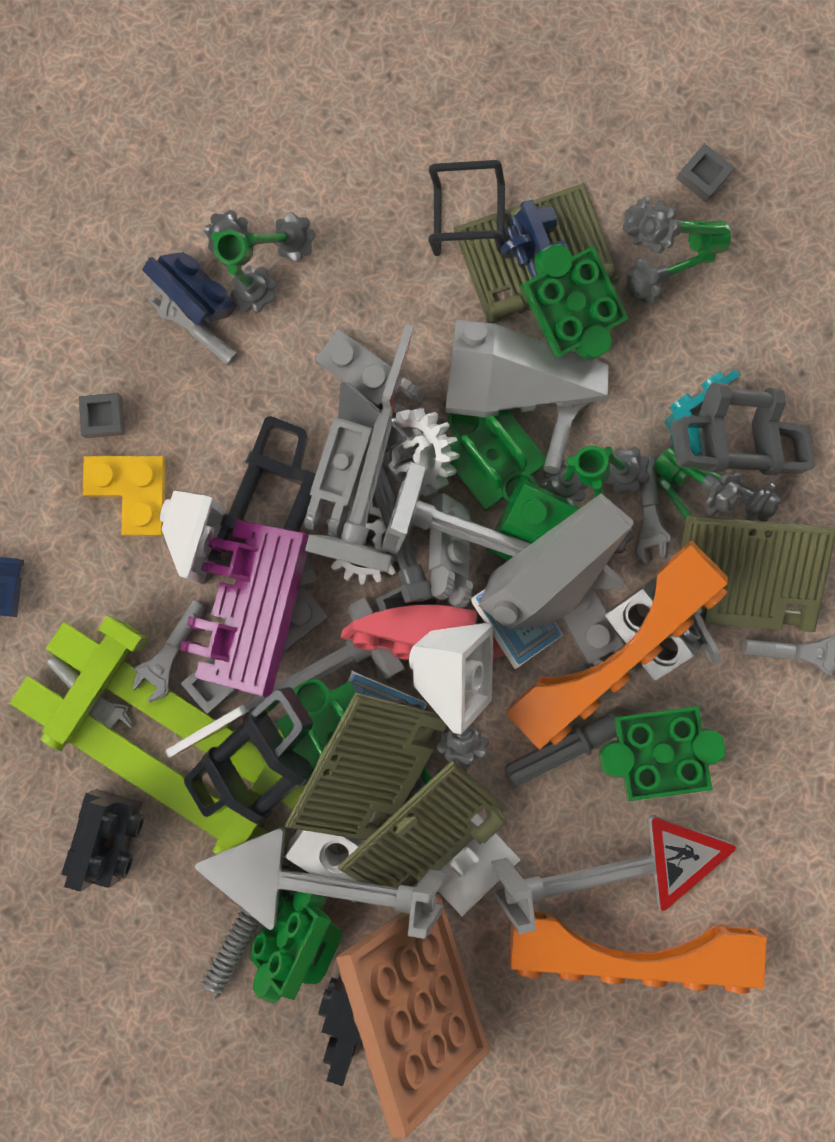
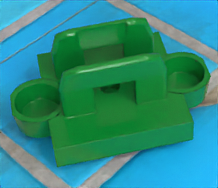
(573, 301)
(493, 455)
(325, 710)
(662, 753)
(288, 949)

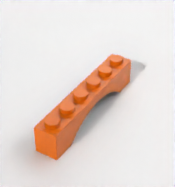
(555, 701)
(717, 957)

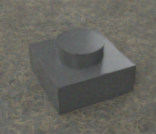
(705, 172)
(101, 415)

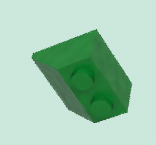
(532, 513)

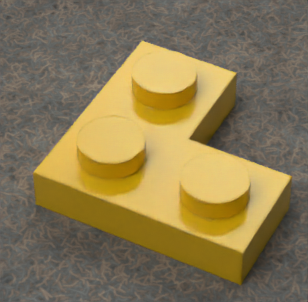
(138, 482)

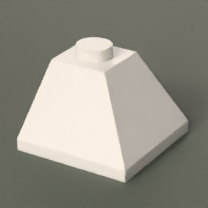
(187, 527)
(455, 672)

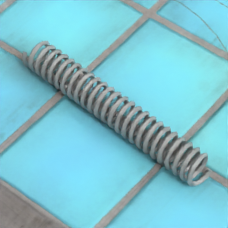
(240, 928)

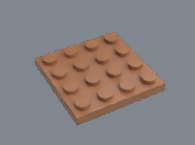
(413, 1017)

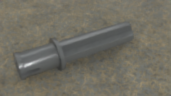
(572, 745)

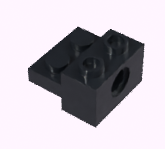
(100, 819)
(342, 1028)

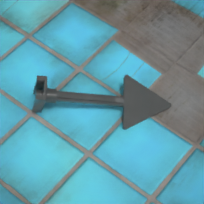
(415, 588)

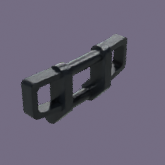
(256, 465)
(273, 748)

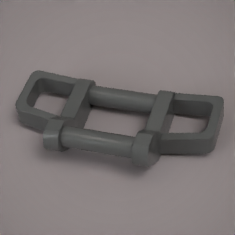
(765, 430)

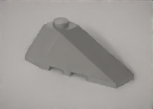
(509, 370)
(557, 568)

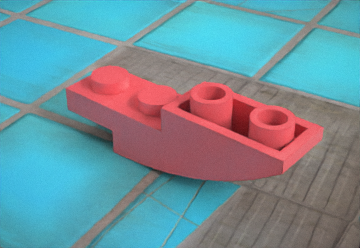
(404, 626)

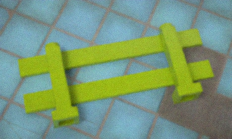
(104, 668)

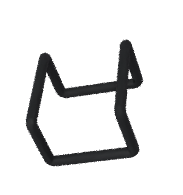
(499, 234)

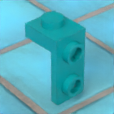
(687, 404)

